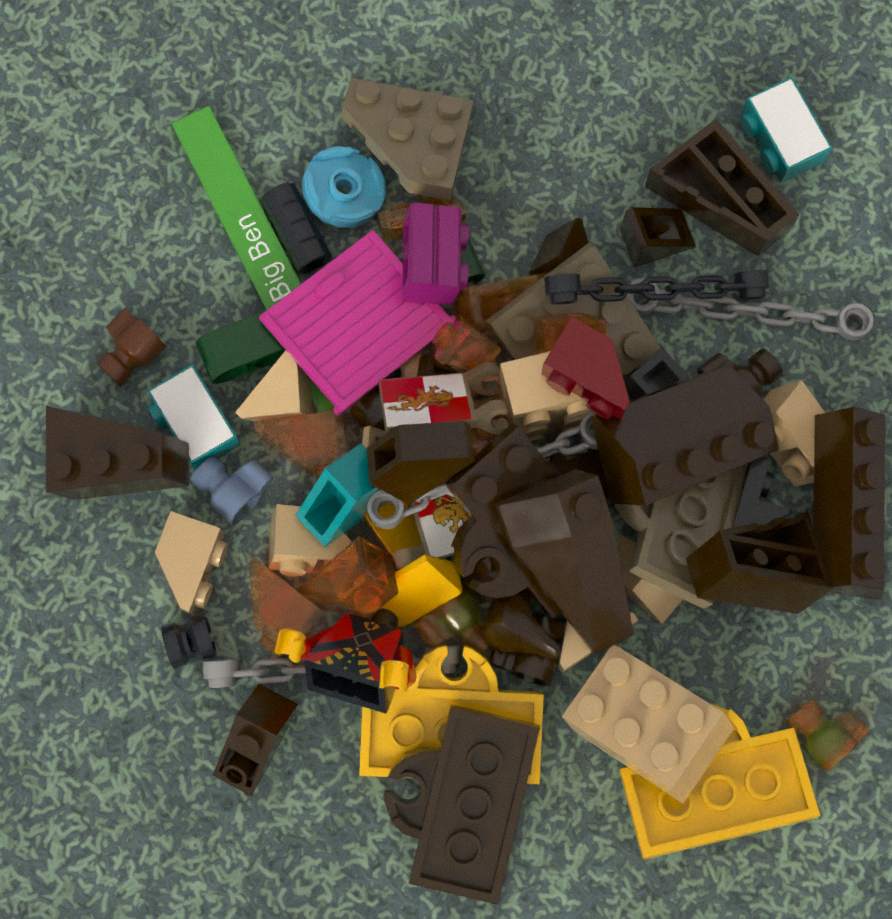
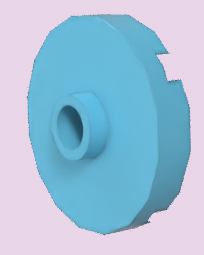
(349, 169)

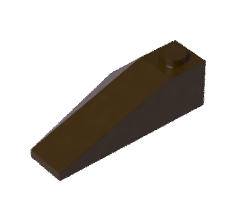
(573, 552)

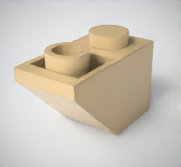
(793, 418)
(295, 548)
(187, 557)

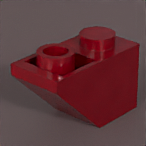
(589, 367)

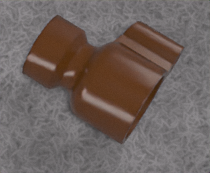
(134, 347)

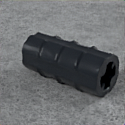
(296, 228)

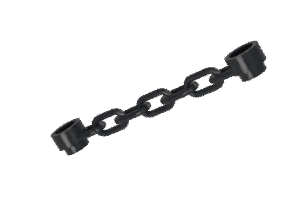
(565, 287)

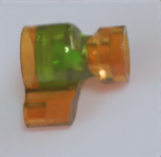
(454, 618)
(827, 739)

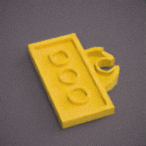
(421, 713)
(744, 791)

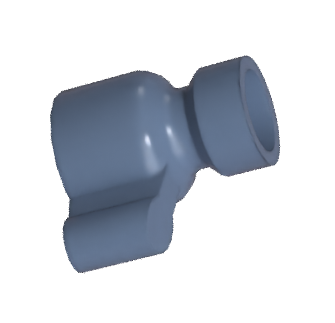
(232, 491)

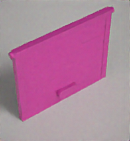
(352, 323)

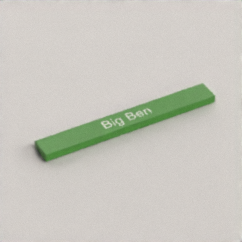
(240, 214)

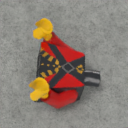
(354, 659)

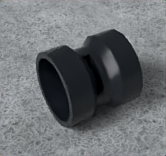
(179, 645)

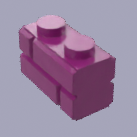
(433, 254)

